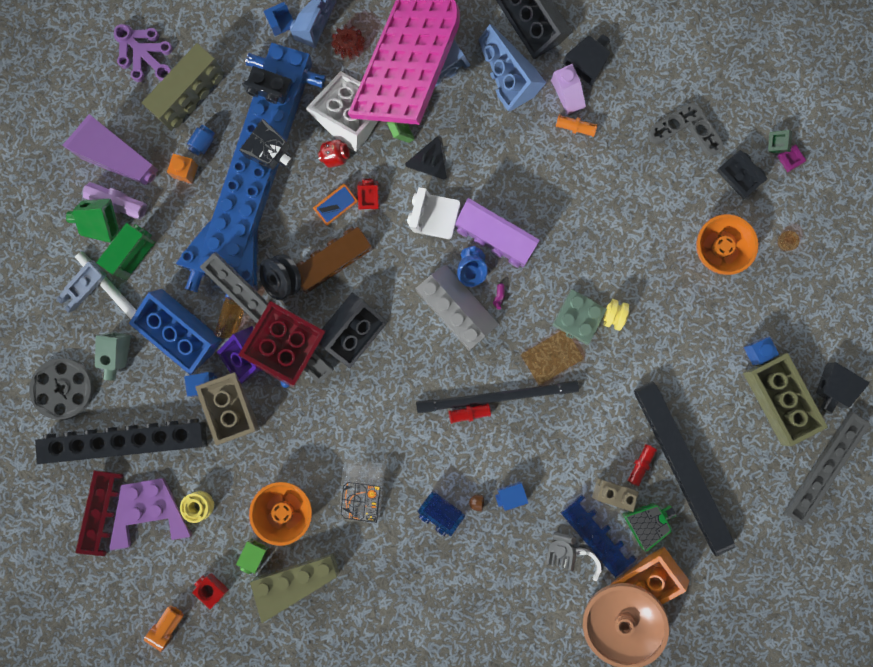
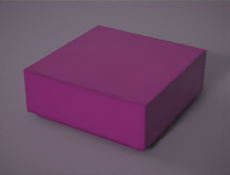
(791, 159)

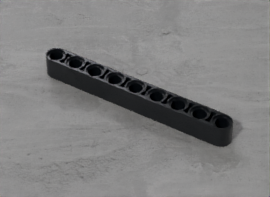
(684, 469)

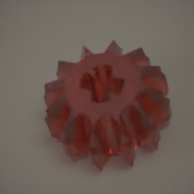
(352, 46)

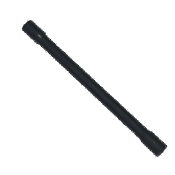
(560, 388)

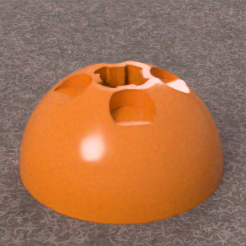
(736, 241)
(268, 513)

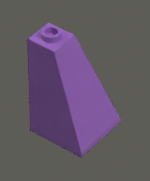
(103, 148)

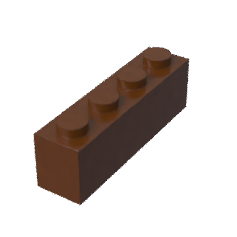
(333, 258)

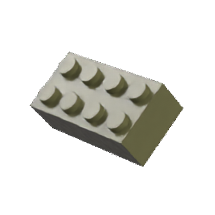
(184, 87)
(785, 400)

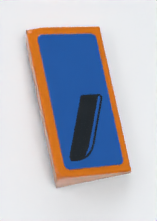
(335, 204)

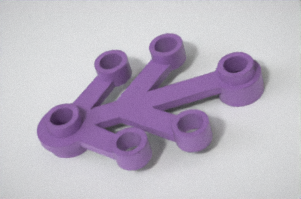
(140, 50)

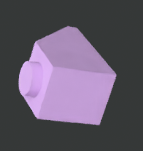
(569, 89)

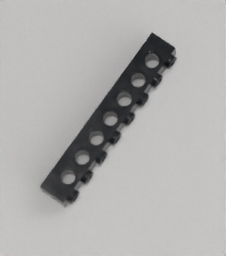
(48, 451)

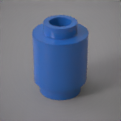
(200, 140)

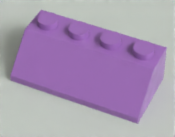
(496, 233)

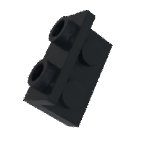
(268, 85)

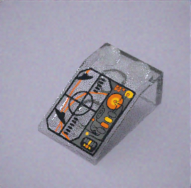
(362, 490)

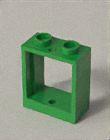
(126, 251)

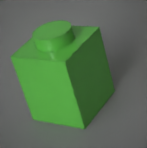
(252, 556)

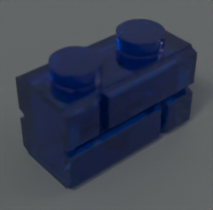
(440, 513)

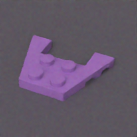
(146, 503)

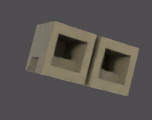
(615, 494)

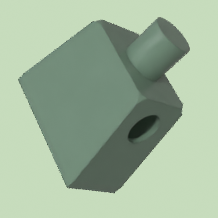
(111, 353)

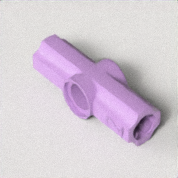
(120, 201)

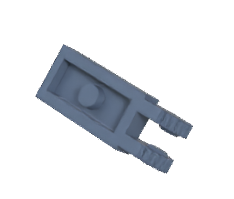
(82, 285)

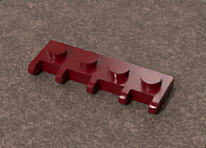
(96, 512)

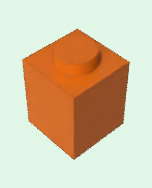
(182, 168)

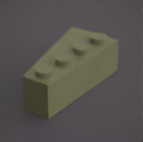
(289, 585)

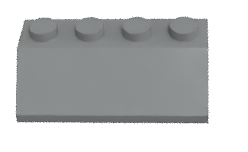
(456, 307)

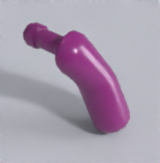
(500, 296)

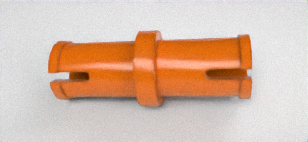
(576, 125)

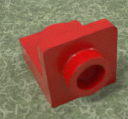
(368, 194)

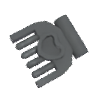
(563, 549)

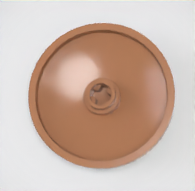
(625, 625)

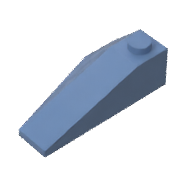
(311, 21)
(514, 74)

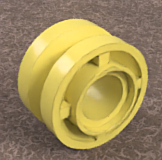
(616, 314)
(188, 508)

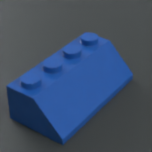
(175, 330)

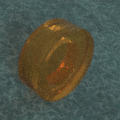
(788, 241)

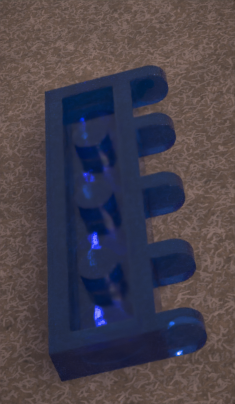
(596, 537)

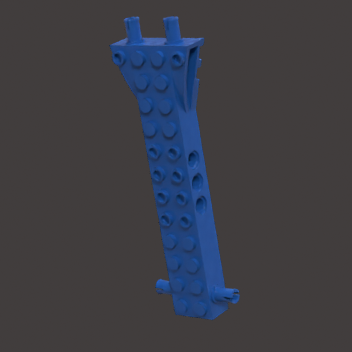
(247, 183)

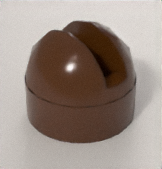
(477, 503)

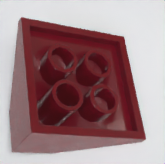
(281, 344)

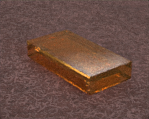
(229, 319)

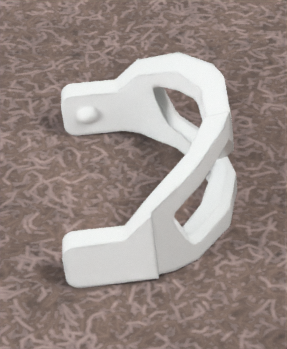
(582, 551)

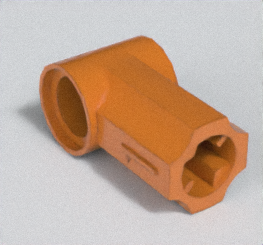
(161, 633)

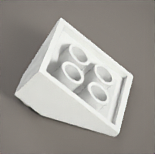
(332, 110)

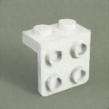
(433, 214)

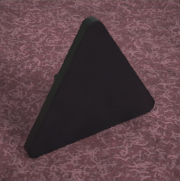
(429, 160)

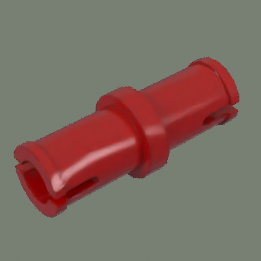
(469, 413)
(642, 465)

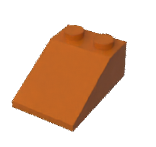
(658, 575)

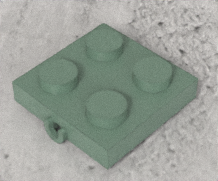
(579, 317)

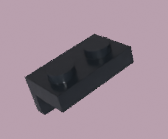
(742, 174)

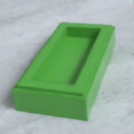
(401, 131)

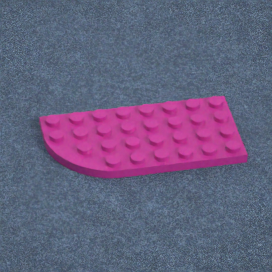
(407, 61)

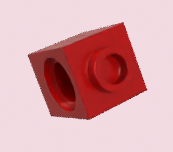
(219, 590)

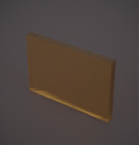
(551, 357)

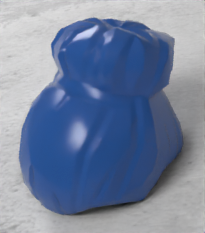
(472, 268)

